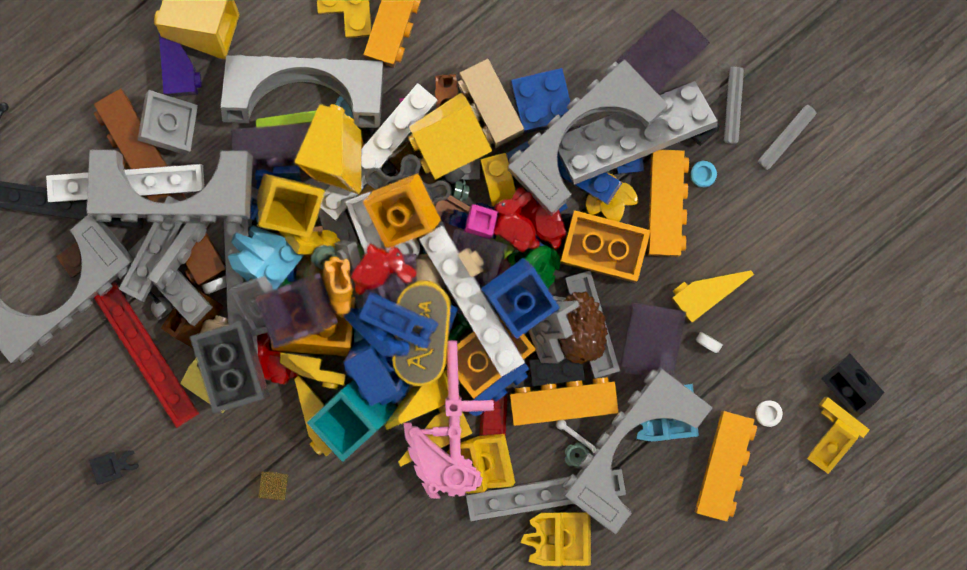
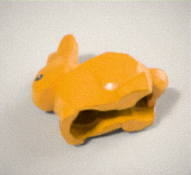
(338, 284)

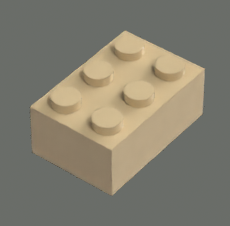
(490, 104)

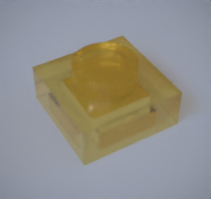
(273, 485)

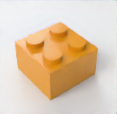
(401, 211)

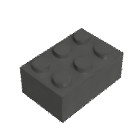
(230, 366)

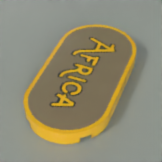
(421, 364)

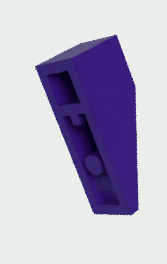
(178, 71)

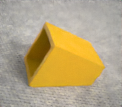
(199, 24)
(449, 137)
(332, 149)
(288, 205)

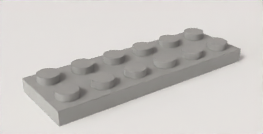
(624, 139)

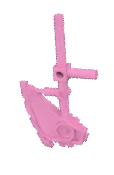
(434, 465)

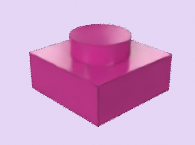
(481, 221)

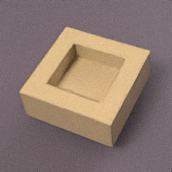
(471, 261)

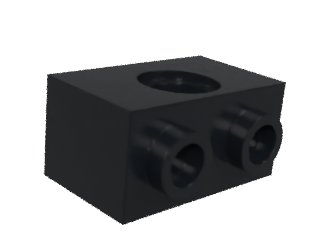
(853, 385)

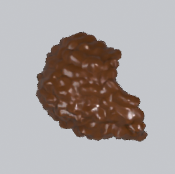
(588, 330)

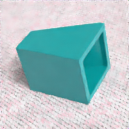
(349, 421)

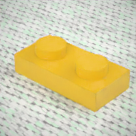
(833, 412)
(833, 446)

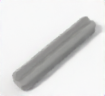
(733, 107)
(787, 137)

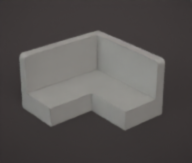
(548, 331)

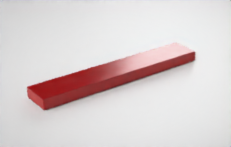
(147, 356)

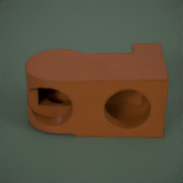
(445, 88)

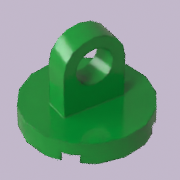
(543, 260)

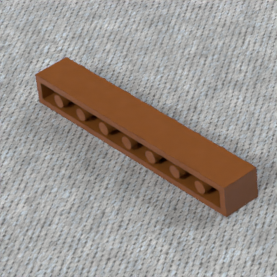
(124, 126)

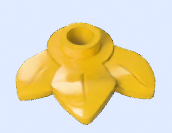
(614, 211)

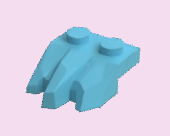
(263, 255)
(667, 428)

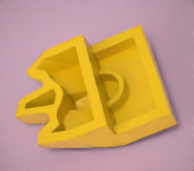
(310, 368)
(491, 458)
(560, 539)

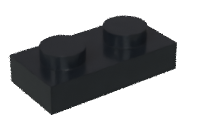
(555, 372)

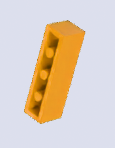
(389, 30)
(666, 203)
(563, 403)
(725, 465)

